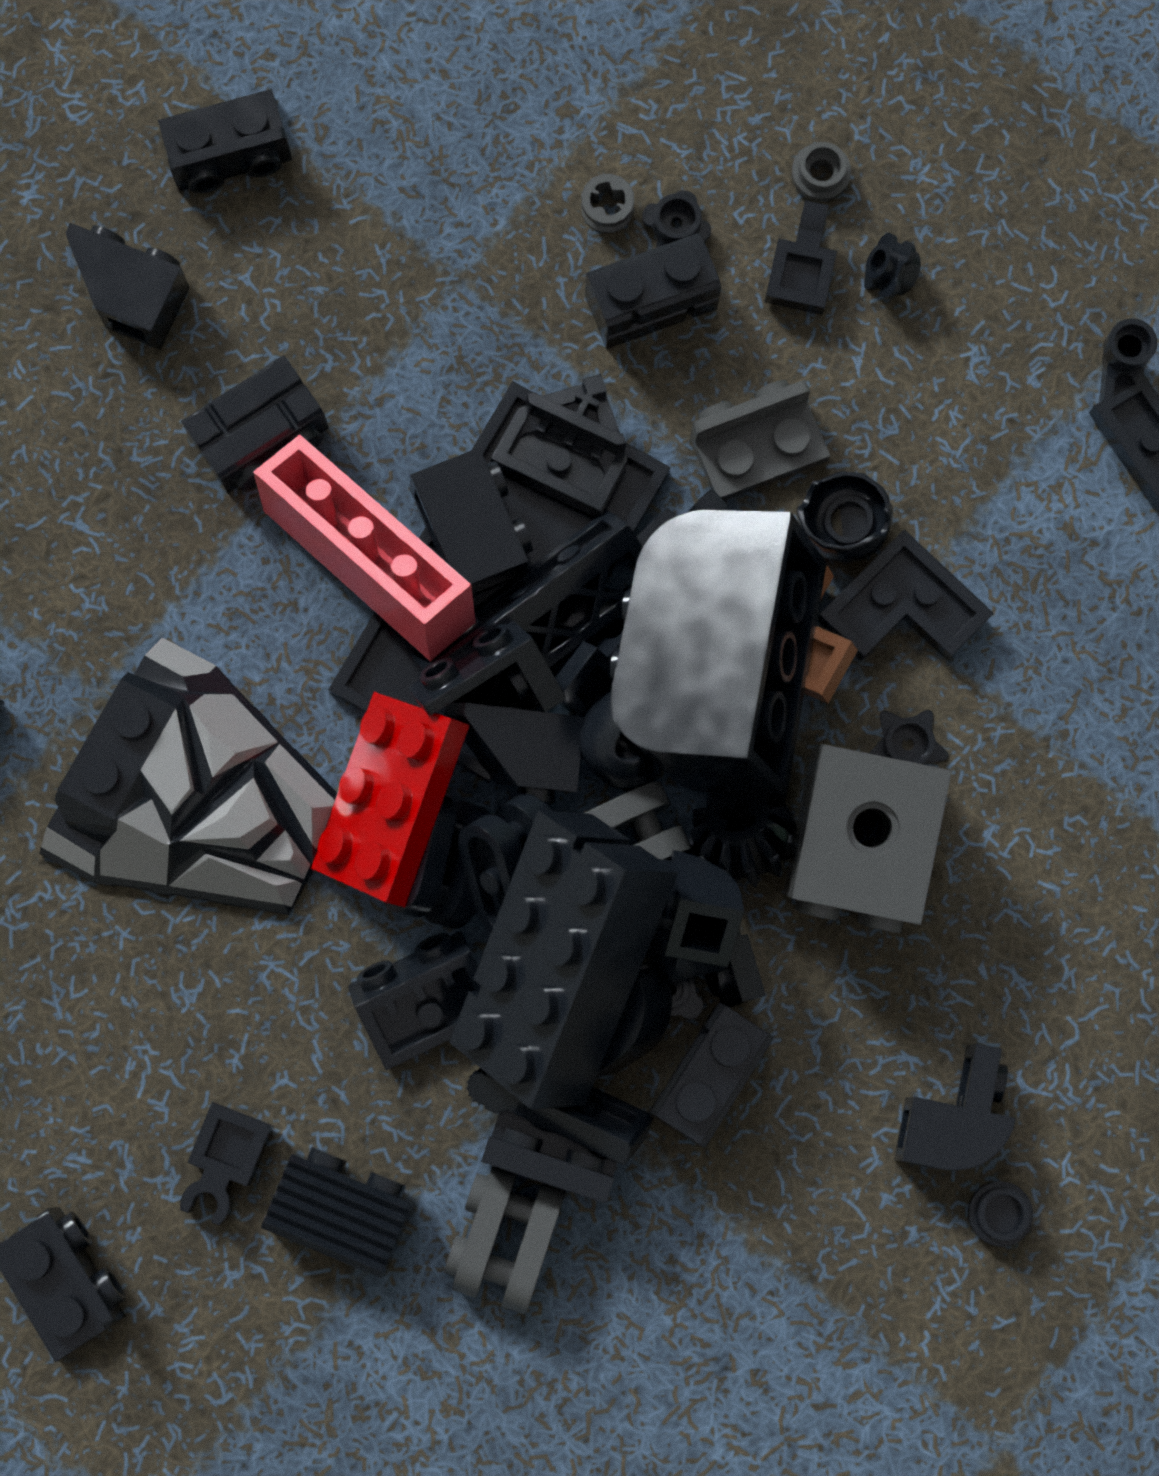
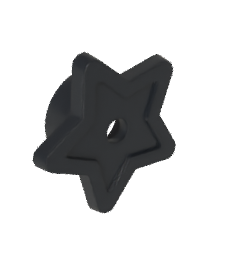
(915, 728)

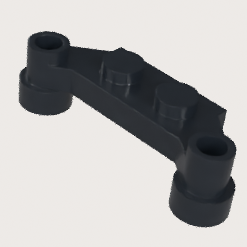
(1130, 404)

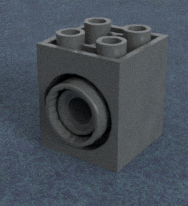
(892, 873)

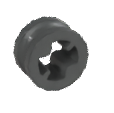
(618, 189)

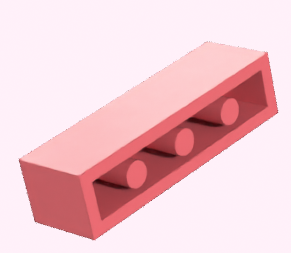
(366, 547)

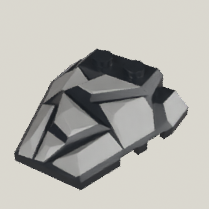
(189, 793)

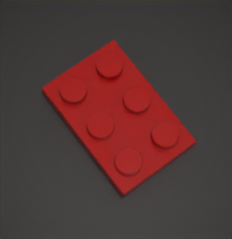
(389, 798)

